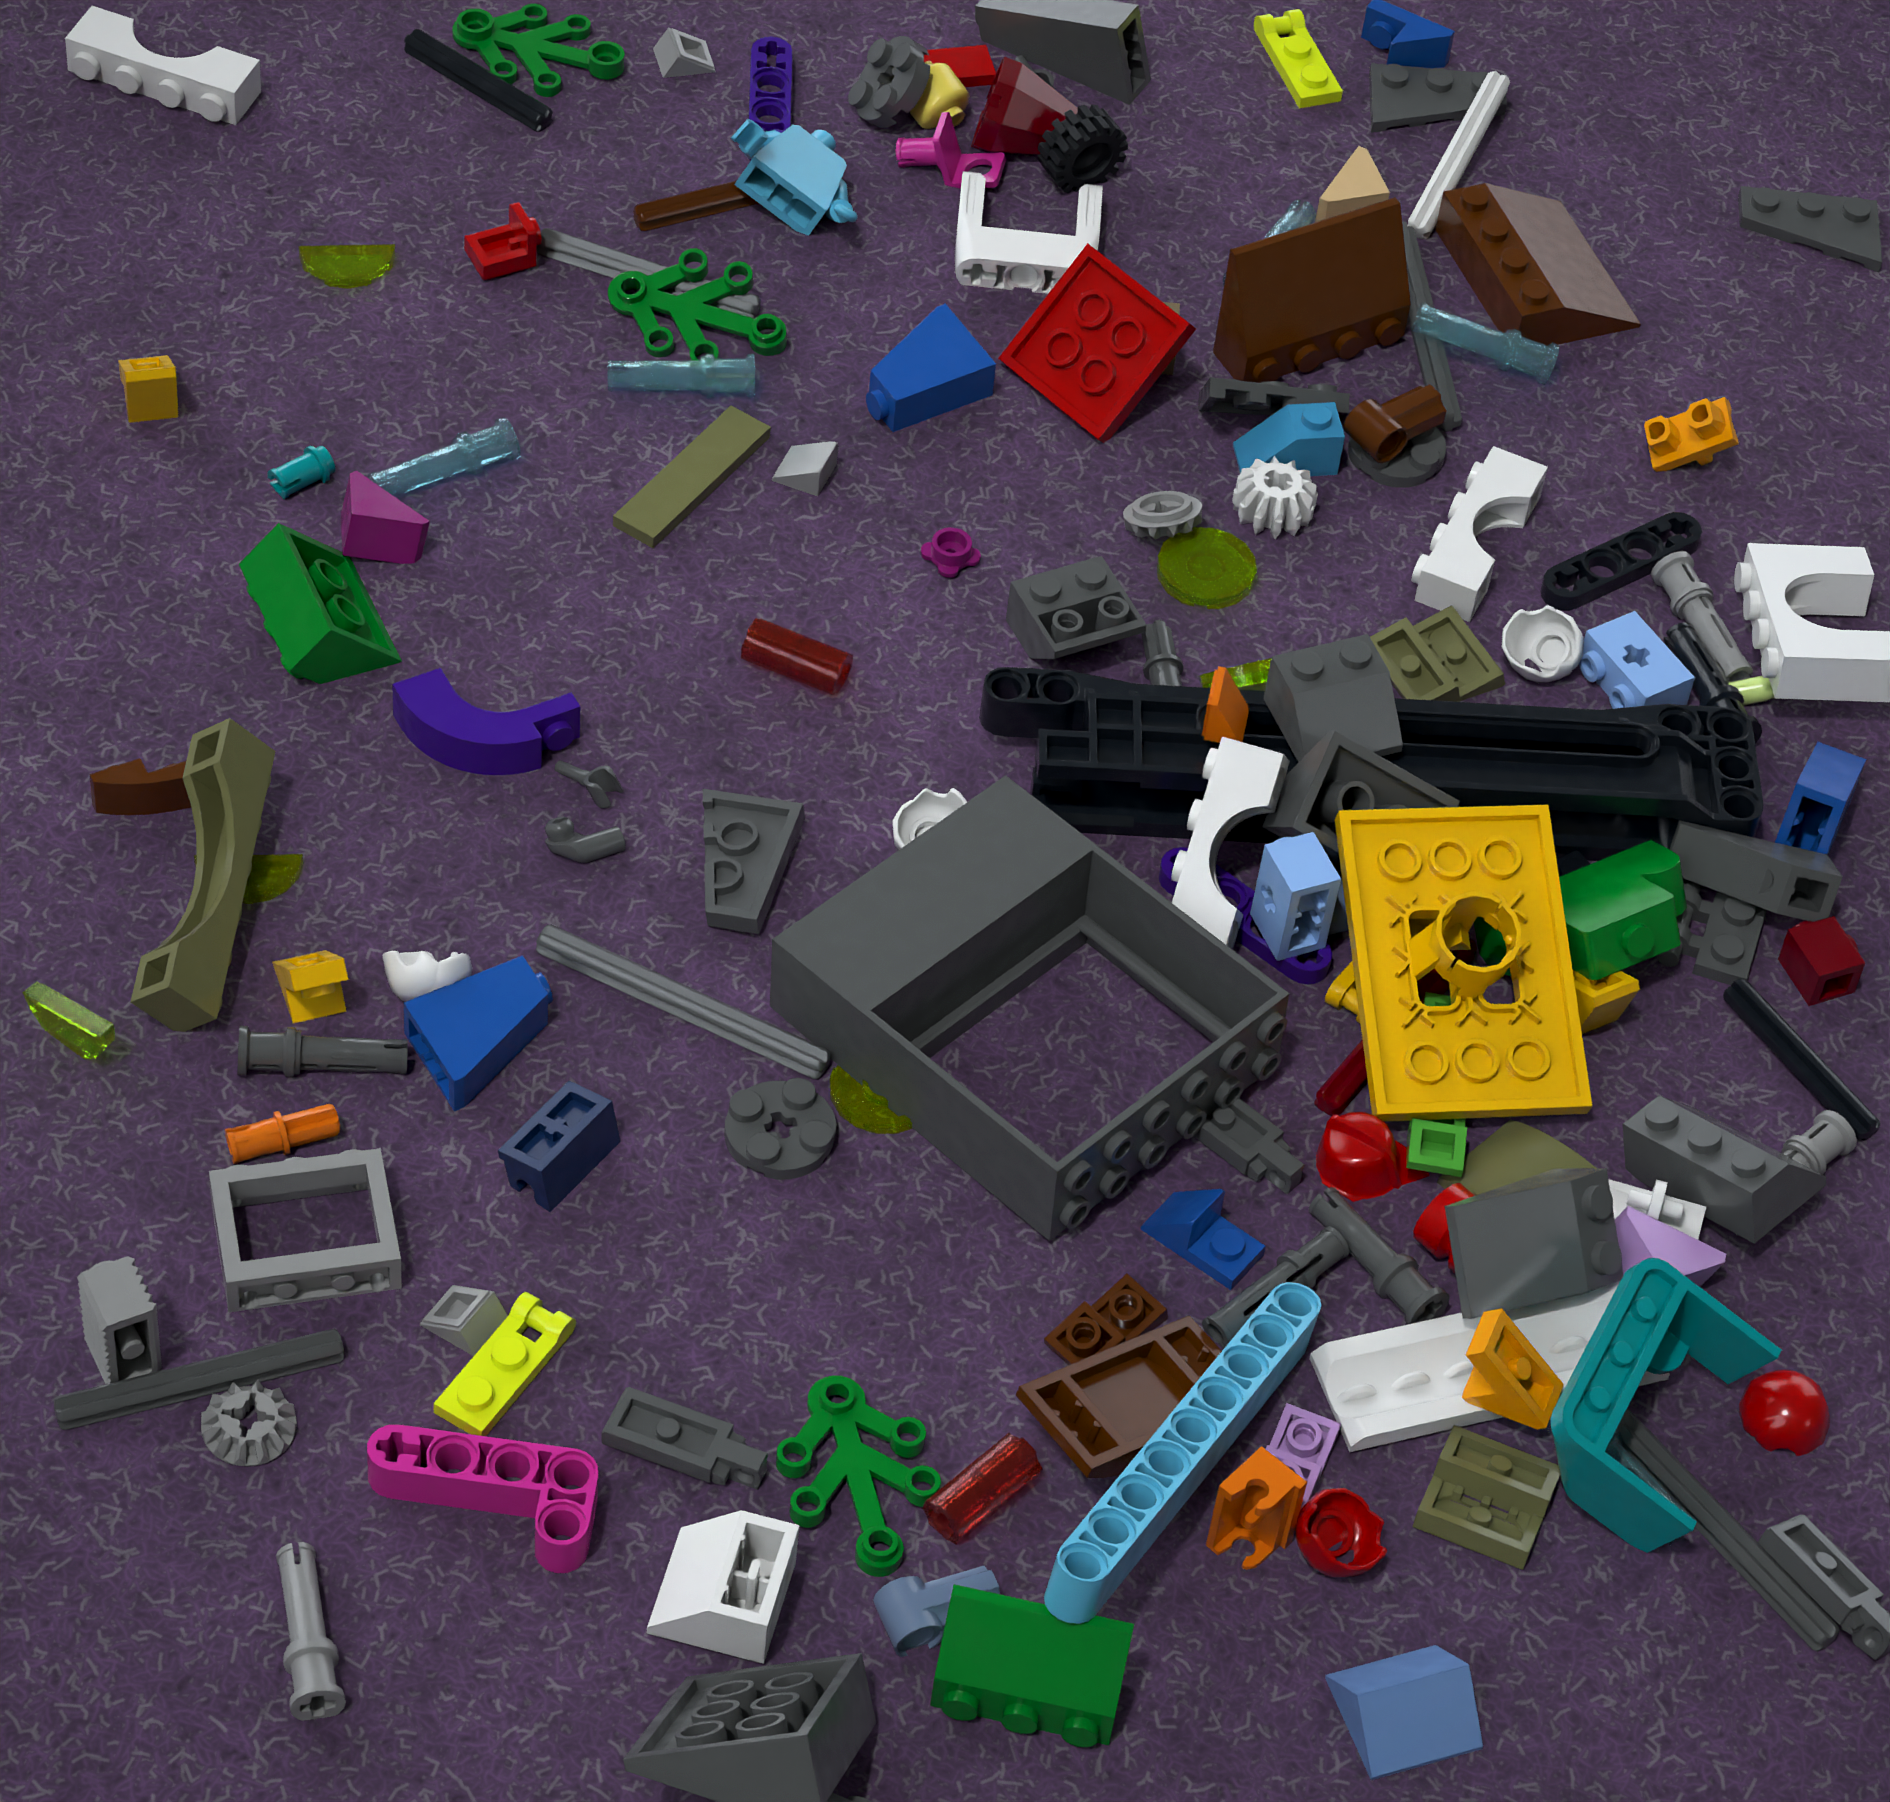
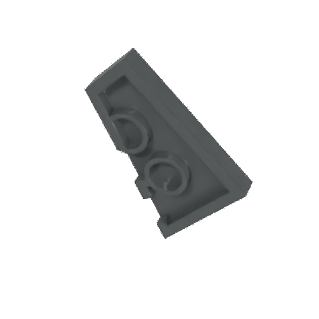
(1421, 95)
(1265, 397)

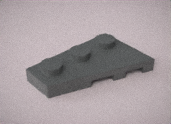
(1825, 222)
(745, 855)

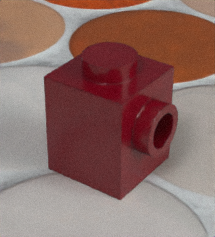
(1821, 960)

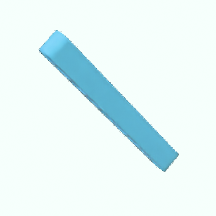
(1180, 1454)

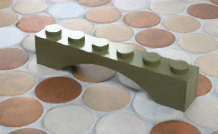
(227, 790)

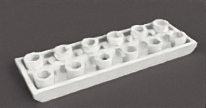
(1414, 1374)

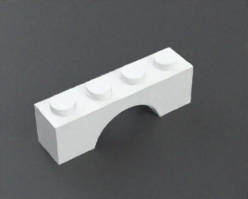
(213, 83)
(1498, 495)
(1240, 785)

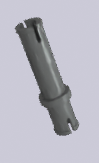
(1311, 1262)

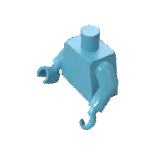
(794, 175)

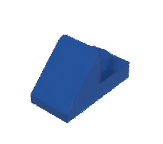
(1408, 37)
(1195, 1231)

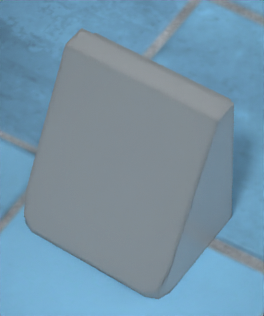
(682, 54)
(808, 466)
(465, 1317)

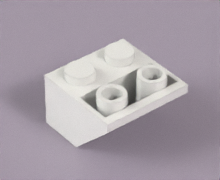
(727, 1584)

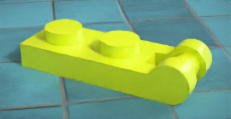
(1297, 59)
(503, 1366)

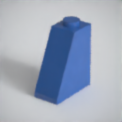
(930, 373)
(1820, 799)
(477, 1026)

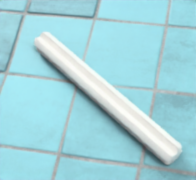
(1459, 152)

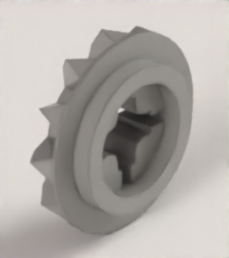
(1162, 514)
(267, 1436)

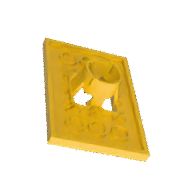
(1472, 1053)

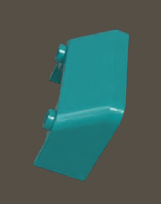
(1650, 1328)

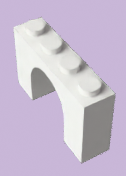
(1801, 656)

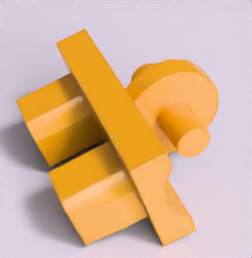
(1690, 435)

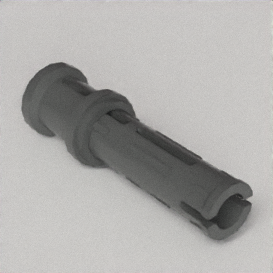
(297, 1052)
(1393, 1274)

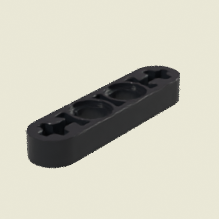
(1616, 557)

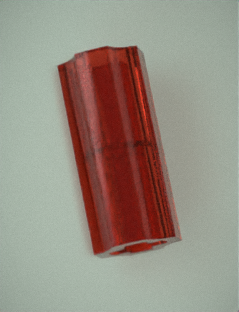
(796, 656)
(982, 1488)

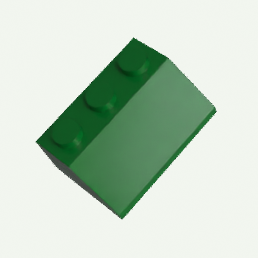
(316, 608)
(1029, 1668)

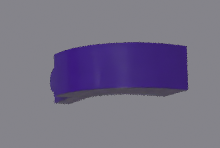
(478, 738)

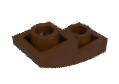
(134, 791)
(1113, 1319)

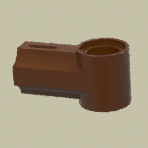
(1387, 427)

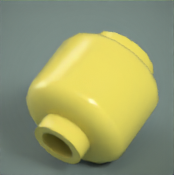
(942, 94)

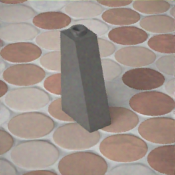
(1080, 39)

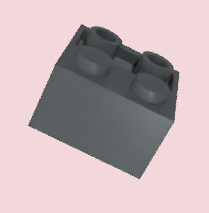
(1071, 610)

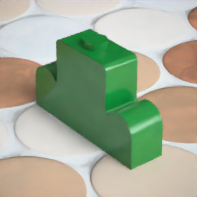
(1613, 911)

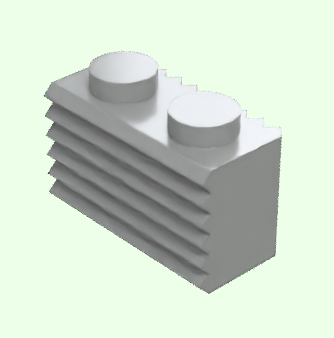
(119, 1320)

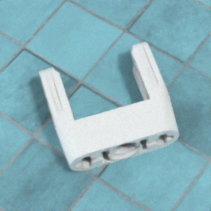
(1018, 257)

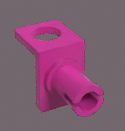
(946, 154)

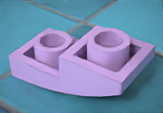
(1304, 1444)

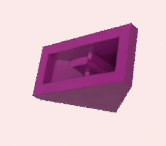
(379, 524)

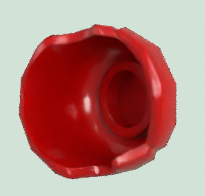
(1785, 1412)
(1337, 1517)

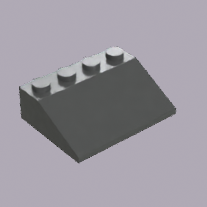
(760, 1732)

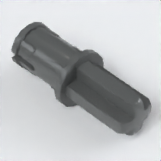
(1161, 663)

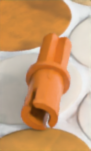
(282, 1132)

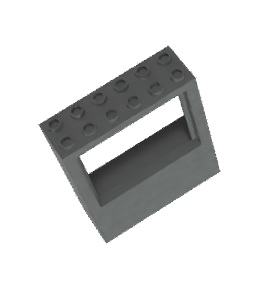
(970, 923)

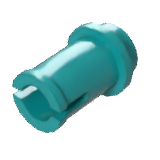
(302, 471)

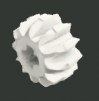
(1275, 497)

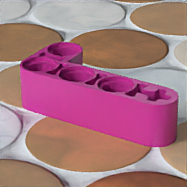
(481, 1485)

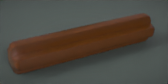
(690, 206)

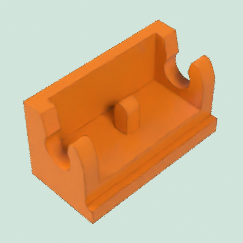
(1257, 1505)

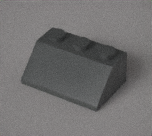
(1344, 777)
(1716, 1166)

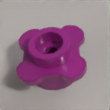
(948, 541)

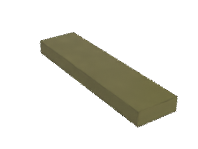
(691, 476)

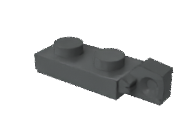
(1251, 1145)
(682, 1440)
(1831, 1582)

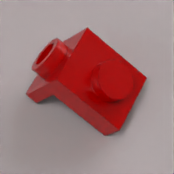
(505, 247)

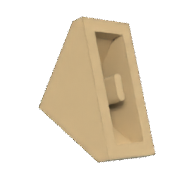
(1353, 187)

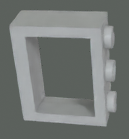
(309, 1274)

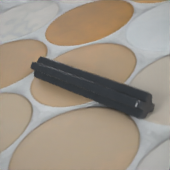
(478, 80)
(1800, 1058)

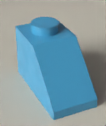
(1299, 433)

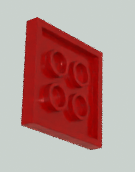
(1097, 343)

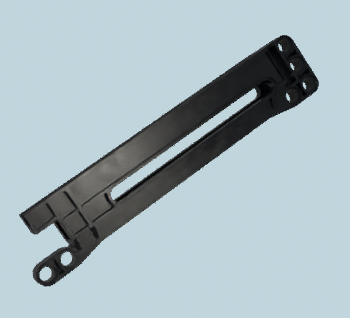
(1135, 756)

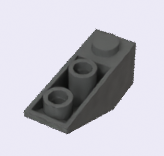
(1758, 871)

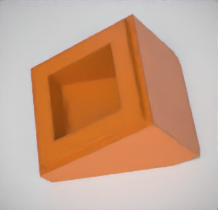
(1225, 709)

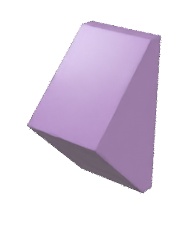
(1646, 1238)

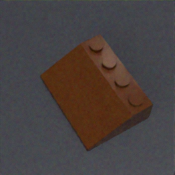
(1530, 265)
(1314, 294)

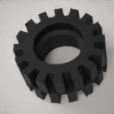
(1082, 148)

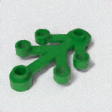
(482, 32)
(693, 307)
(856, 1464)

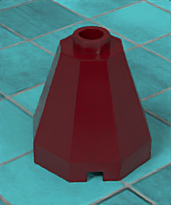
(1018, 111)

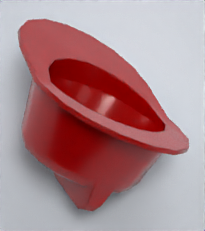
(1362, 1157)

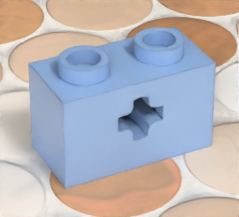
(1634, 664)
(1295, 896)

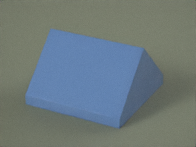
(1408, 1710)

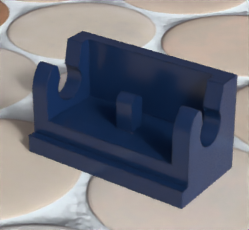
(561, 1144)

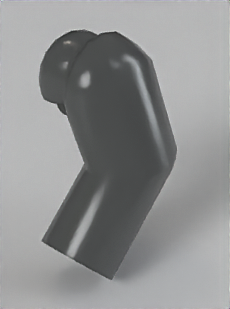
(580, 847)

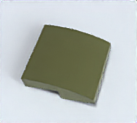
(1437, 659)
(1513, 1155)
(1495, 1477)

